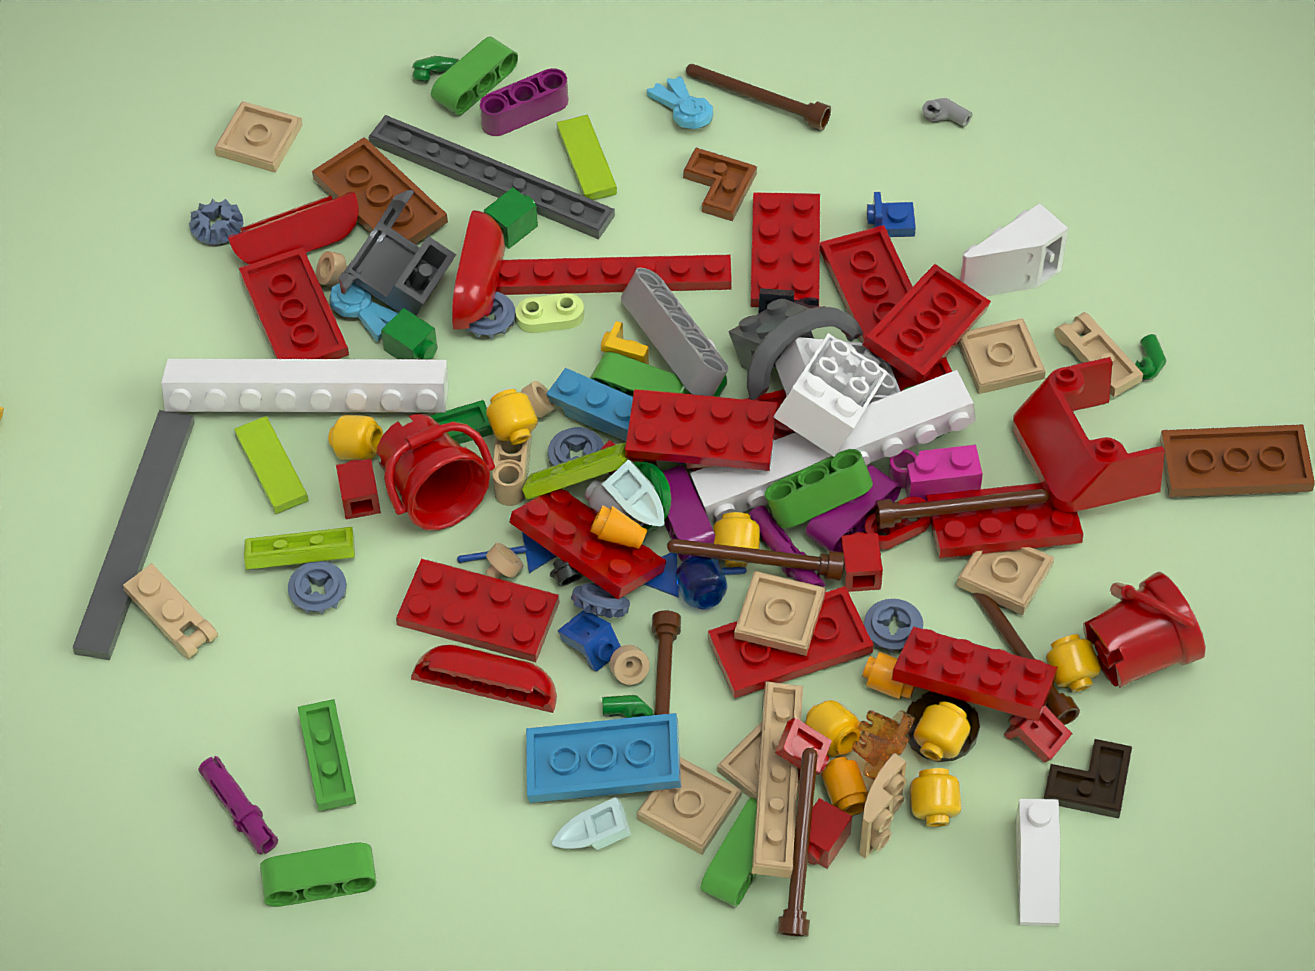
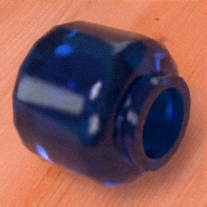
(701, 582)

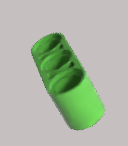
(474, 75)
(629, 374)
(818, 488)
(731, 867)
(318, 874)

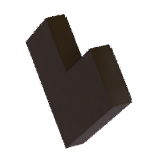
(1095, 790)

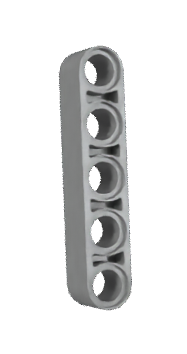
(674, 333)

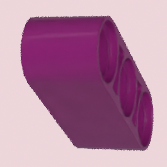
(524, 102)
(686, 514)
(851, 516)

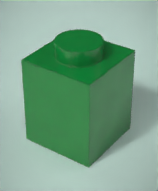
(515, 215)
(409, 337)

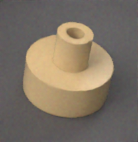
(330, 268)
(538, 398)
(503, 562)
(629, 664)

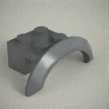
(396, 267)
(765, 336)

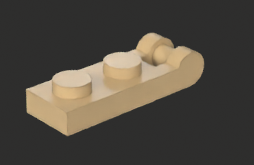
(1098, 345)
(169, 610)

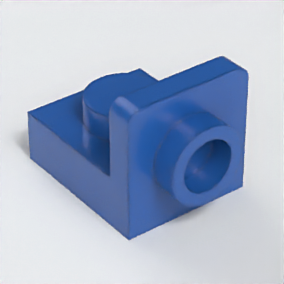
(895, 216)
(591, 637)

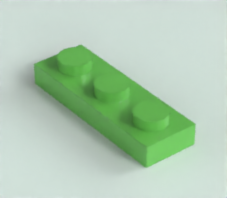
(326, 755)

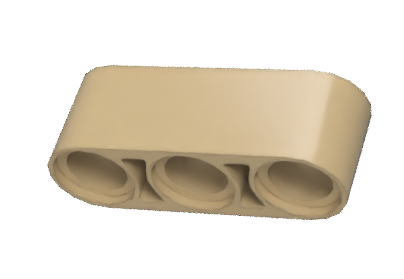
(510, 469)

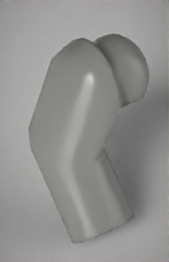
(945, 109)

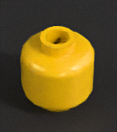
(511, 416)
(355, 437)
(739, 531)
(1075, 662)
(835, 723)
(942, 731)
(935, 796)

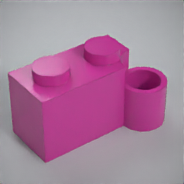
(937, 470)

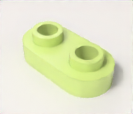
(549, 313)

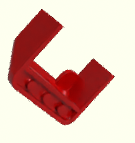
(1067, 463)

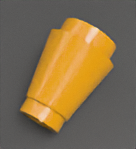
(617, 528)

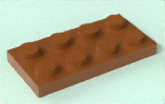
(375, 184)
(1237, 460)

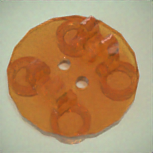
(882, 739)

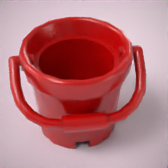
(433, 472)
(1145, 631)

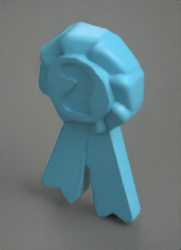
(687, 110)
(358, 304)

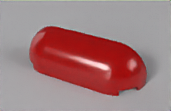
(304, 226)
(477, 270)
(487, 676)

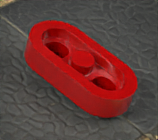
(901, 531)

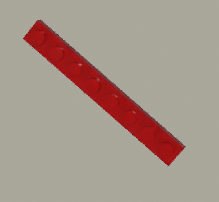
(612, 274)

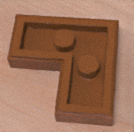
(727, 180)

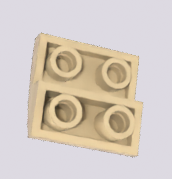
(881, 805)

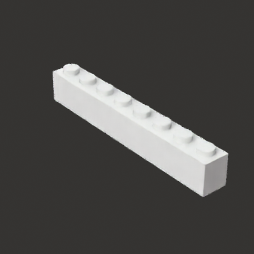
(305, 385)
(881, 432)

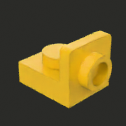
(614, 342)

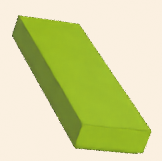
(586, 157)
(271, 464)
(575, 471)
(299, 548)

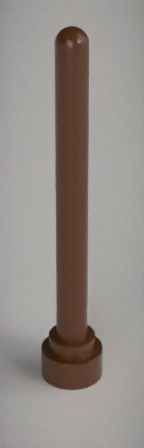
(815, 114)
(891, 513)
(826, 565)
(666, 627)
(1058, 703)
(794, 918)

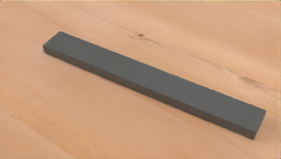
(491, 175)
(133, 534)

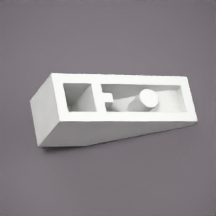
(1038, 862)

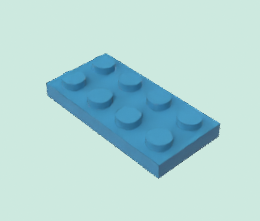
(603, 758)

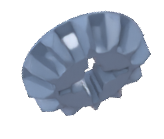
(217, 233)
(503, 318)
(573, 439)
(319, 574)
(598, 601)
(882, 614)

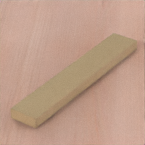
(776, 785)

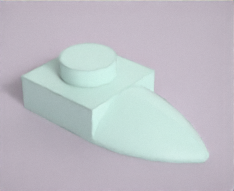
(636, 494)
(594, 827)

